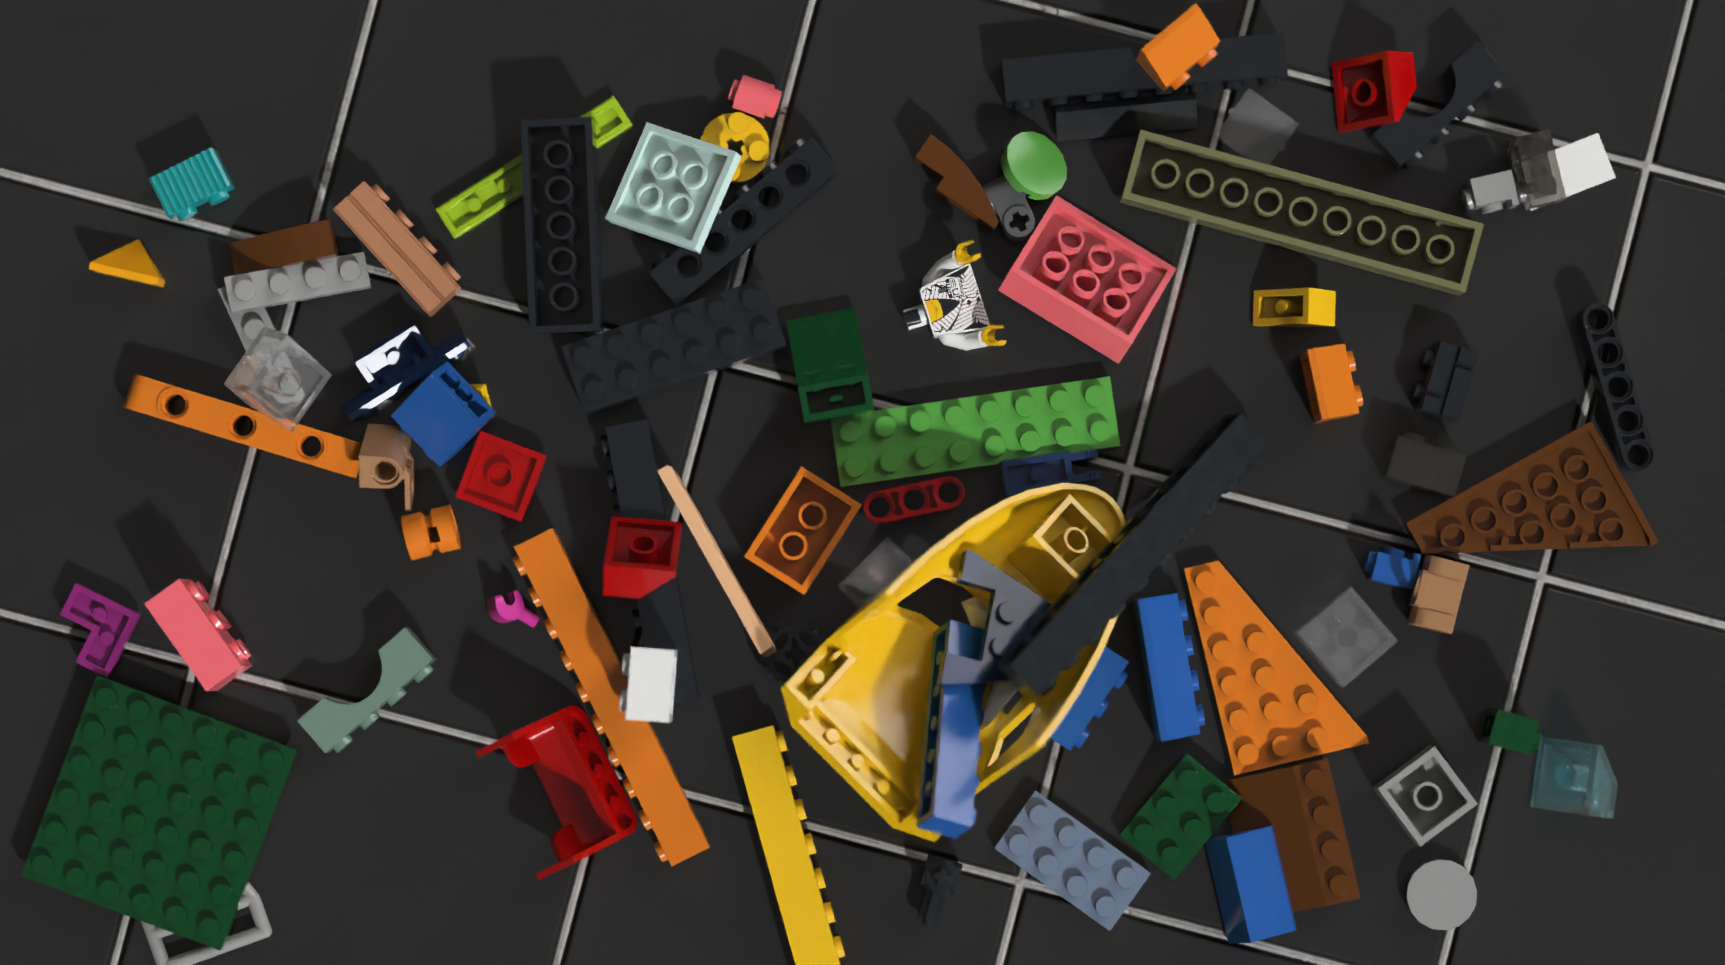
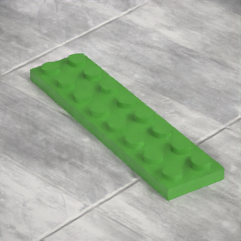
(974, 431)

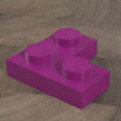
(109, 626)

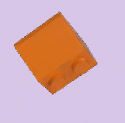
(1179, 49)
(1330, 382)

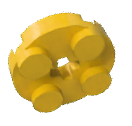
(750, 132)

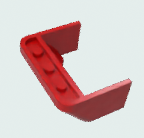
(576, 781)

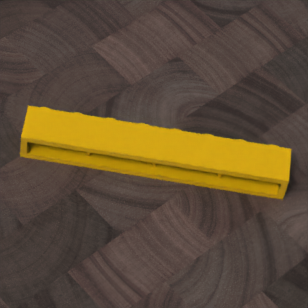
(787, 847)

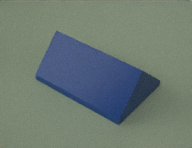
(1250, 885)

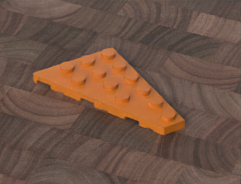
(1262, 689)

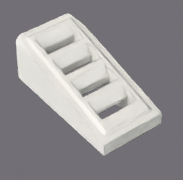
(996, 700)

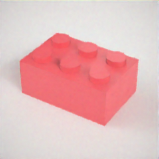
(199, 633)

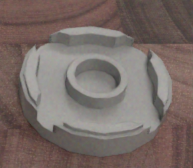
(1441, 894)

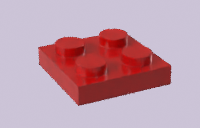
(501, 476)

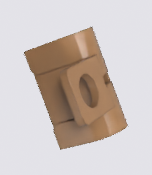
(387, 460)
(1437, 594)

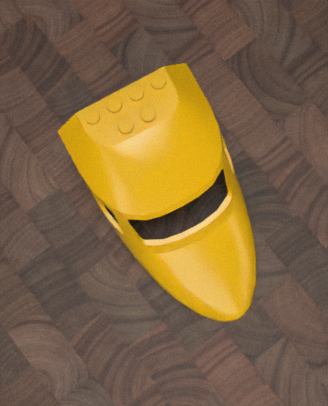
(869, 681)

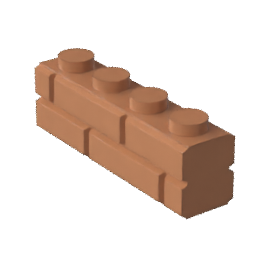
(397, 248)

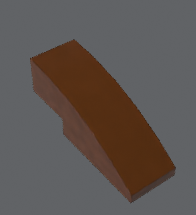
(957, 182)
(284, 247)

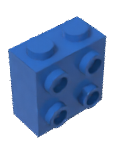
(443, 414)

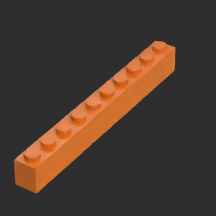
(601, 682)

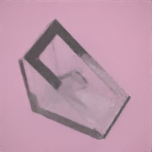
(875, 572)

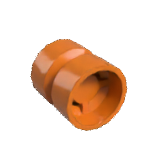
(419, 537)

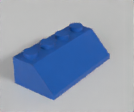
(1167, 666)

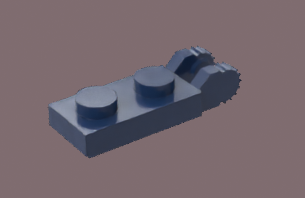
(1044, 471)

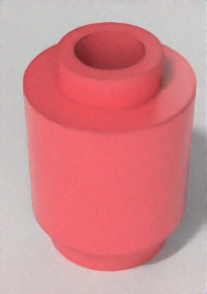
(755, 97)

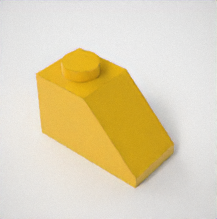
(1294, 308)

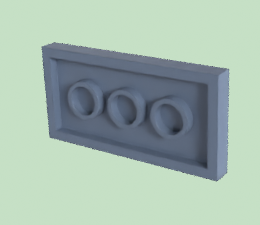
(1072, 860)

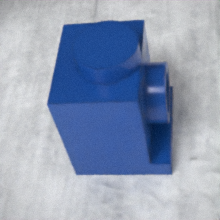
(1392, 567)

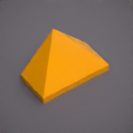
(129, 263)

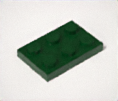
(1180, 815)

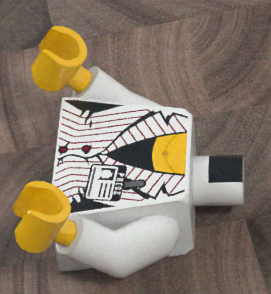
(953, 304)

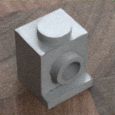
(1490, 192)

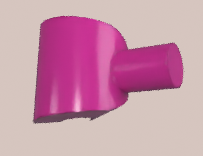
(514, 610)

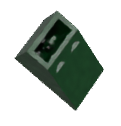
(830, 366)

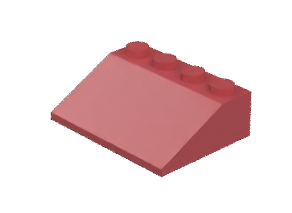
(1087, 279)

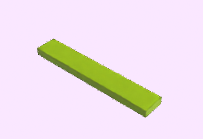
(506, 183)

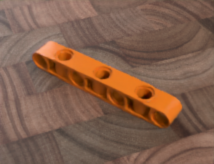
(221, 420)

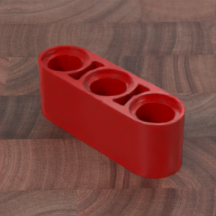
(899, 511)

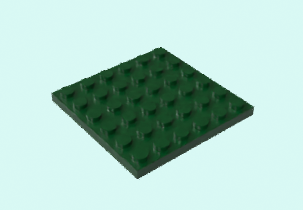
(159, 812)

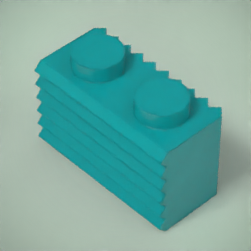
(192, 185)

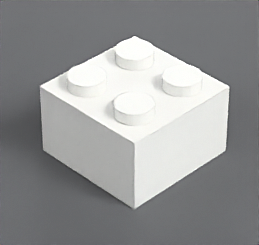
(649, 684)

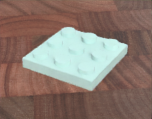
(673, 187)

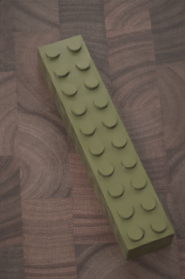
(1301, 213)

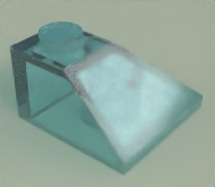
(1574, 779)

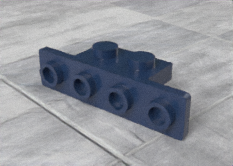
(398, 363)

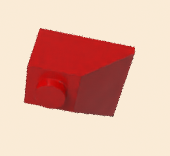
(1373, 89)
(640, 556)

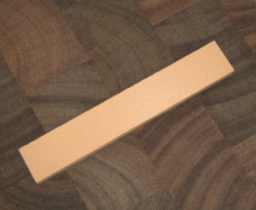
(717, 561)

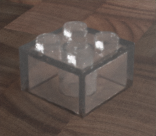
(1345, 637)

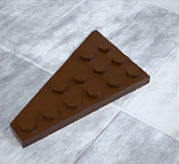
(1546, 501)

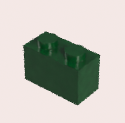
(1510, 731)

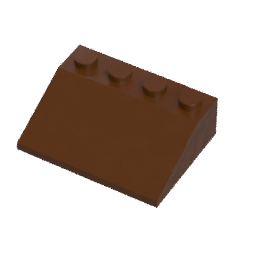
(1307, 830)

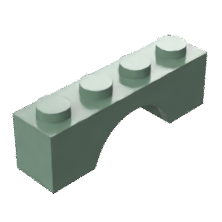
(402, 661)

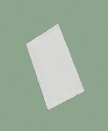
(1583, 164)

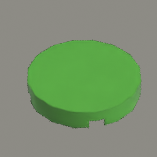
(1034, 165)

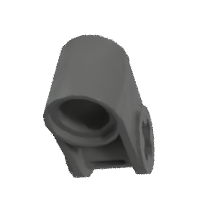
(1009, 204)

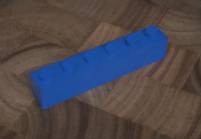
(951, 739)

